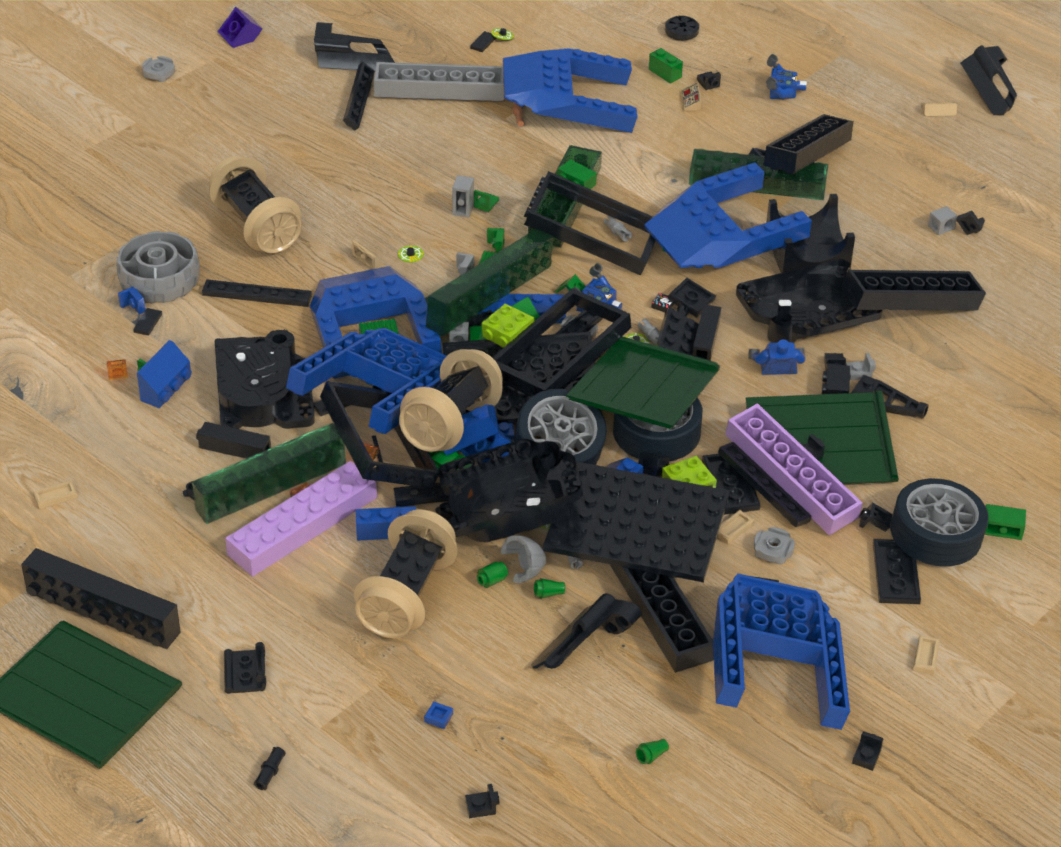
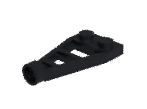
(912, 407)

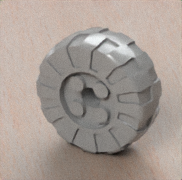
(159, 266)

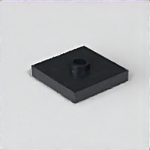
(691, 296)

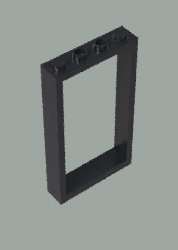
(580, 240)
(531, 386)
(422, 475)

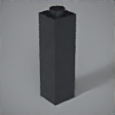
(707, 332)
(232, 440)

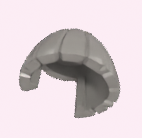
(530, 556)

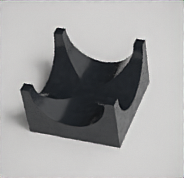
(823, 244)

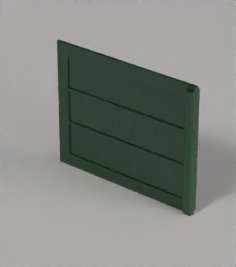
(644, 382)
(848, 424)
(83, 693)

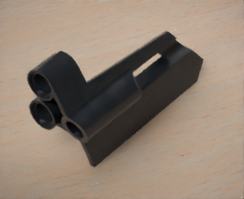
(335, 50)
(981, 68)
(607, 611)

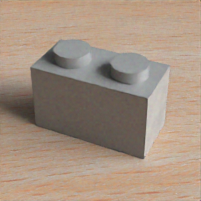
(463, 196)

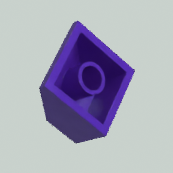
(239, 28)

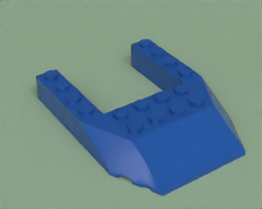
(545, 85)
(701, 233)
(369, 297)
(378, 359)
(783, 624)

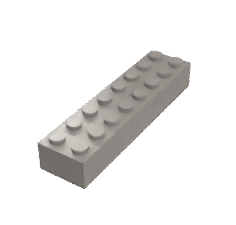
(439, 81)

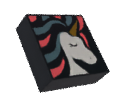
(661, 302)

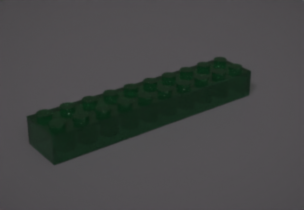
(489, 281)

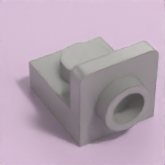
(464, 262)
(861, 368)

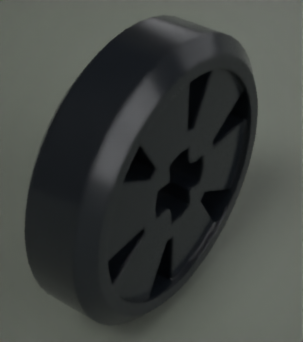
(682, 28)

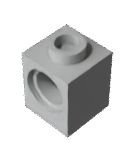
(942, 220)
(459, 333)

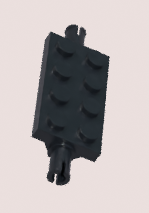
(678, 331)

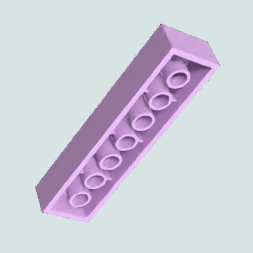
(794, 468)
(300, 519)

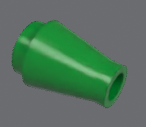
(547, 588)
(650, 751)

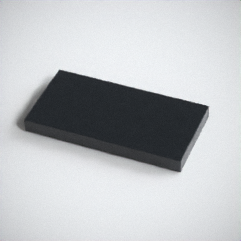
(742, 493)
(895, 574)

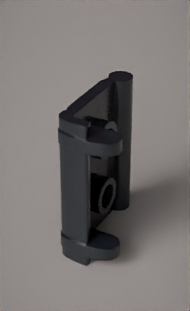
(245, 670)

